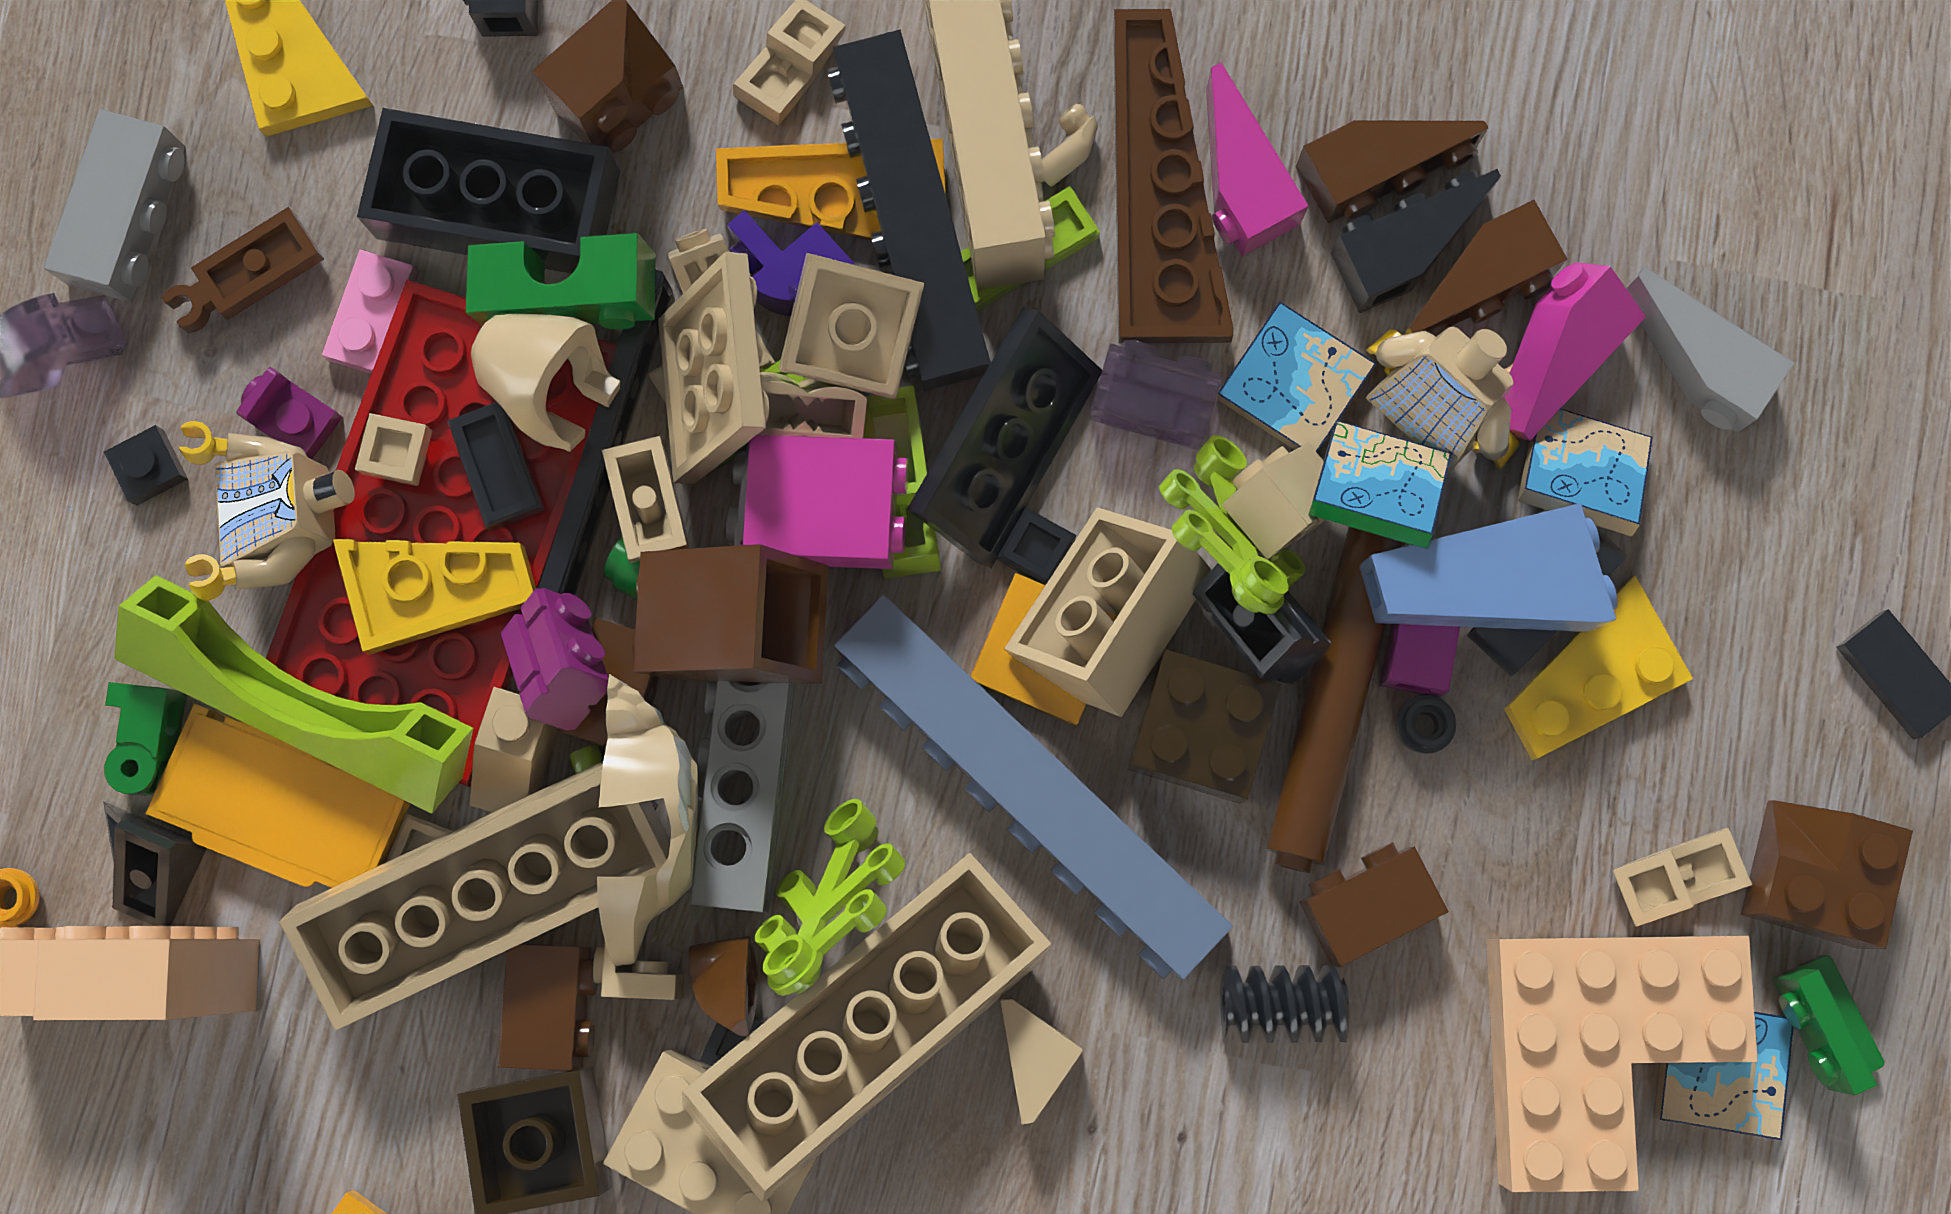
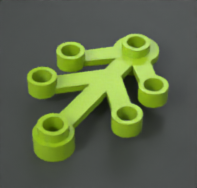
(1255, 581)
(796, 960)

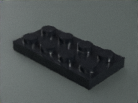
(1006, 438)

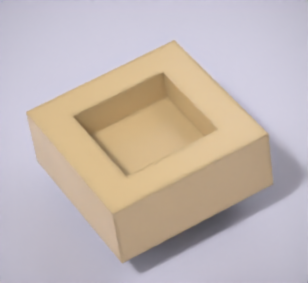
(393, 449)

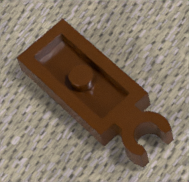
(246, 270)

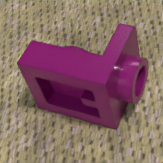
(287, 412)

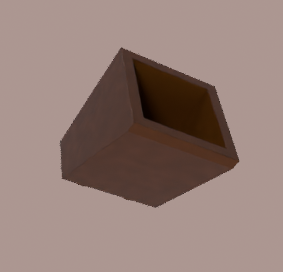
(730, 615)

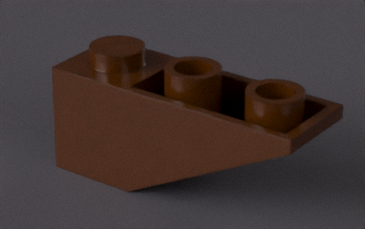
(1375, 157)
(1502, 260)

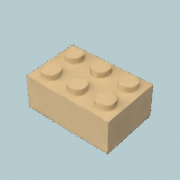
(677, 1160)

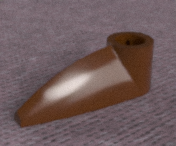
(726, 981)

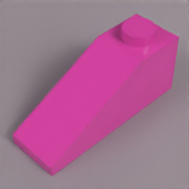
(1250, 184)
(1566, 341)

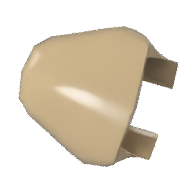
(521, 355)

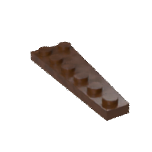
(1164, 231)

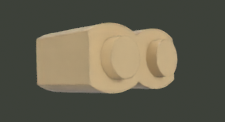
(812, 408)

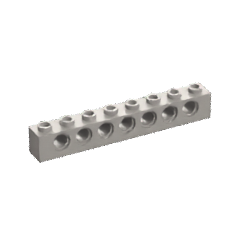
(749, 881)

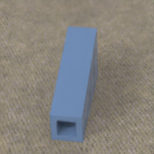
(1503, 575)

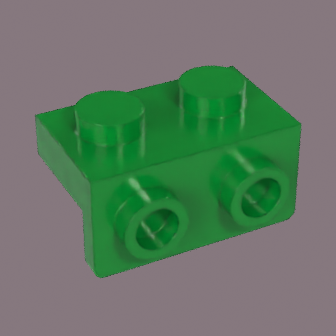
(1830, 1026)

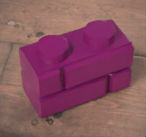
(555, 658)

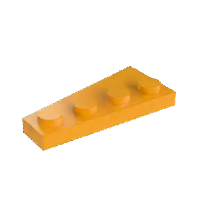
(800, 185)

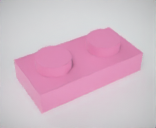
(366, 310)

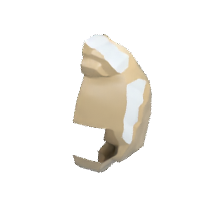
(640, 765)

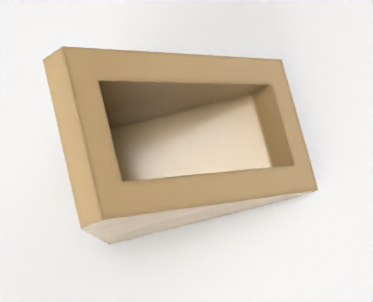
(1038, 1057)

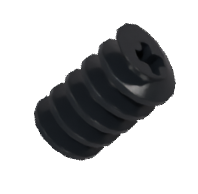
(1284, 1002)

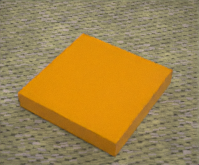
(1010, 677)

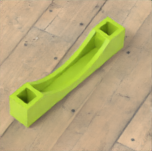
(192, 649)

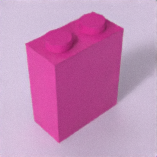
(826, 499)

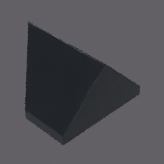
(149, 866)

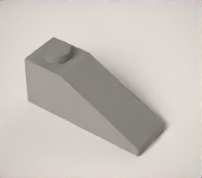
(1709, 356)

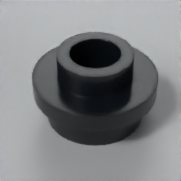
(1443, 720)

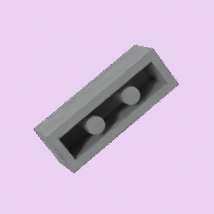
(115, 206)

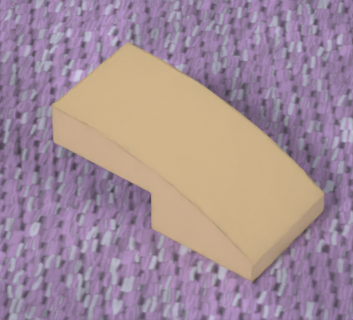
(790, 61)
(1681, 876)

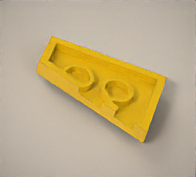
(290, 66)
(429, 588)
(1598, 676)

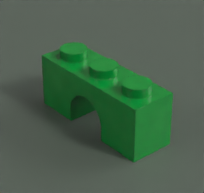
(607, 288)

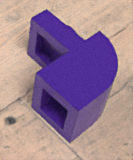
(777, 267)

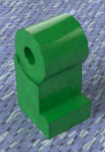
(145, 736)

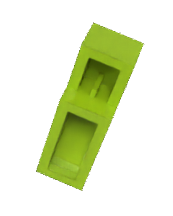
(900, 421)

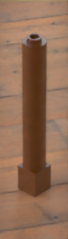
(1330, 713)

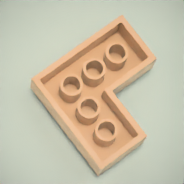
(126, 972)
(1574, 1021)

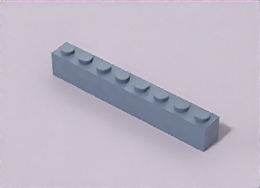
(1032, 788)

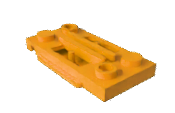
(273, 803)

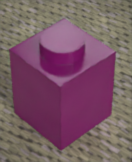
(1420, 658)

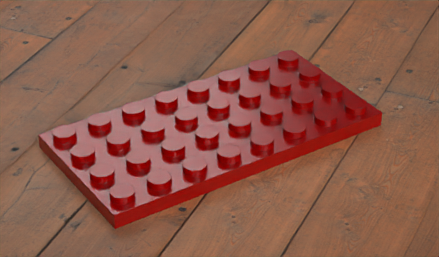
(425, 379)

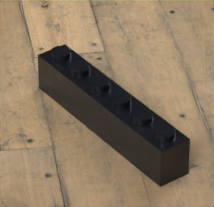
(910, 206)

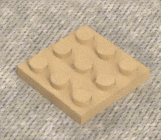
(712, 369)

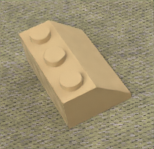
(1117, 569)

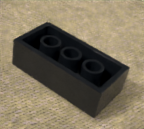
(481, 184)

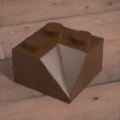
(609, 78)
(1827, 874)

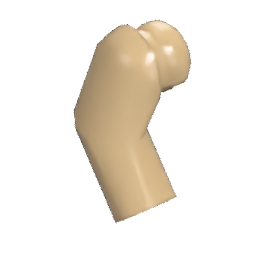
(1075, 147)

